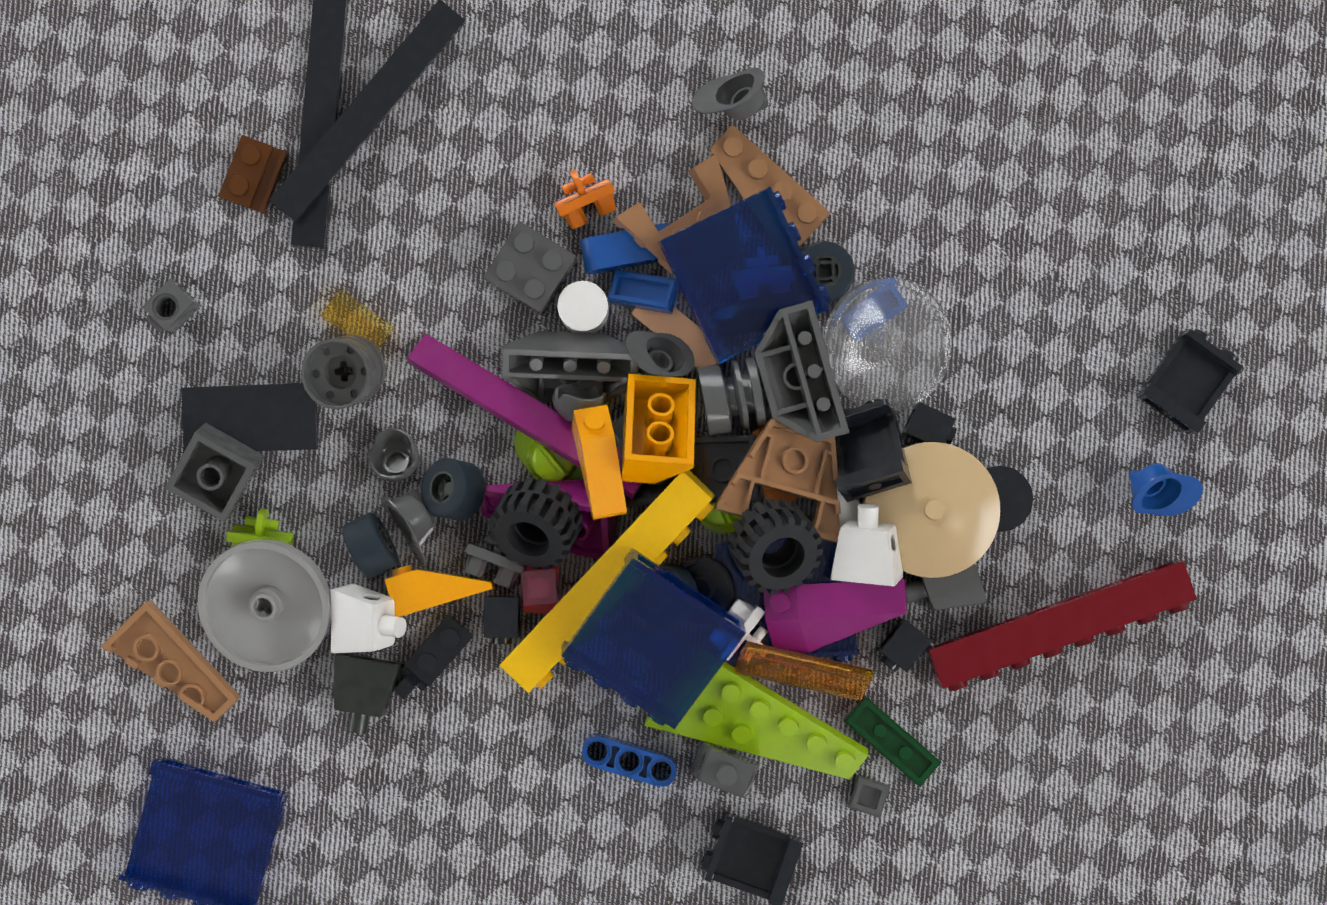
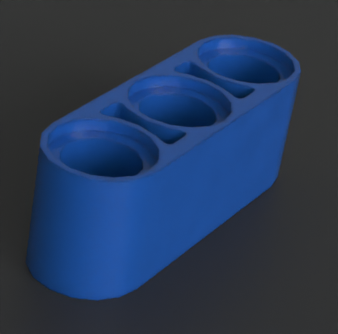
(614, 252)
(641, 772)

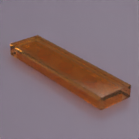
(803, 671)

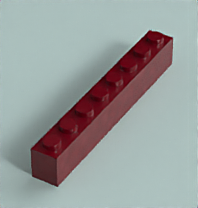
(1061, 624)

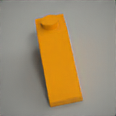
(599, 461)
(427, 588)

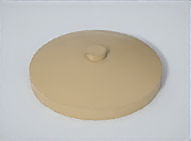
(944, 514)

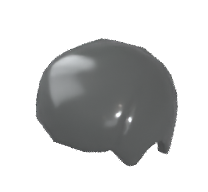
(574, 397)
(394, 455)

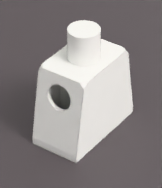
(867, 550)
(363, 620)

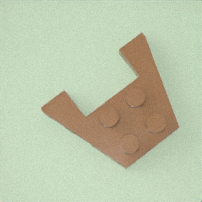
(711, 185)
(792, 465)

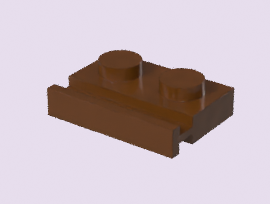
(253, 174)

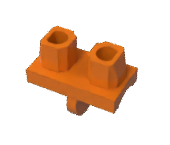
(572, 205)

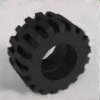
(535, 524)
(788, 564)

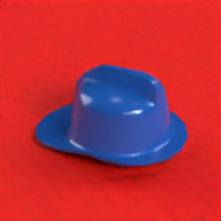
(1162, 491)

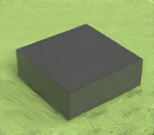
(868, 796)

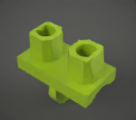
(261, 530)

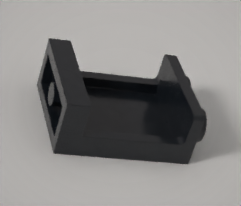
(1190, 380)
(872, 453)
(752, 857)

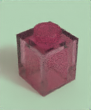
(540, 586)

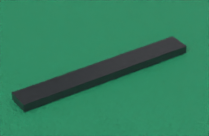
(320, 107)
(367, 111)

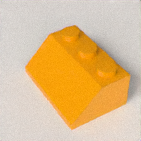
(658, 428)

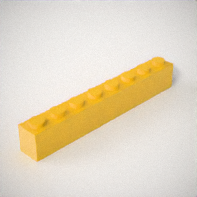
(650, 535)

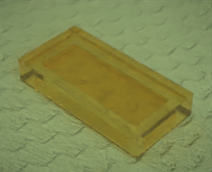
(357, 319)

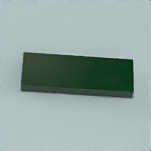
(892, 741)

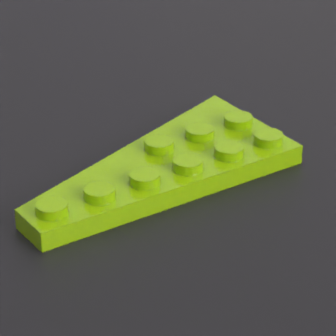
(758, 721)

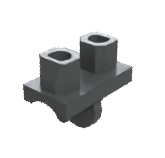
(479, 558)

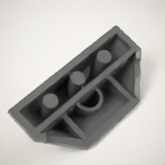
(551, 359)
(800, 375)

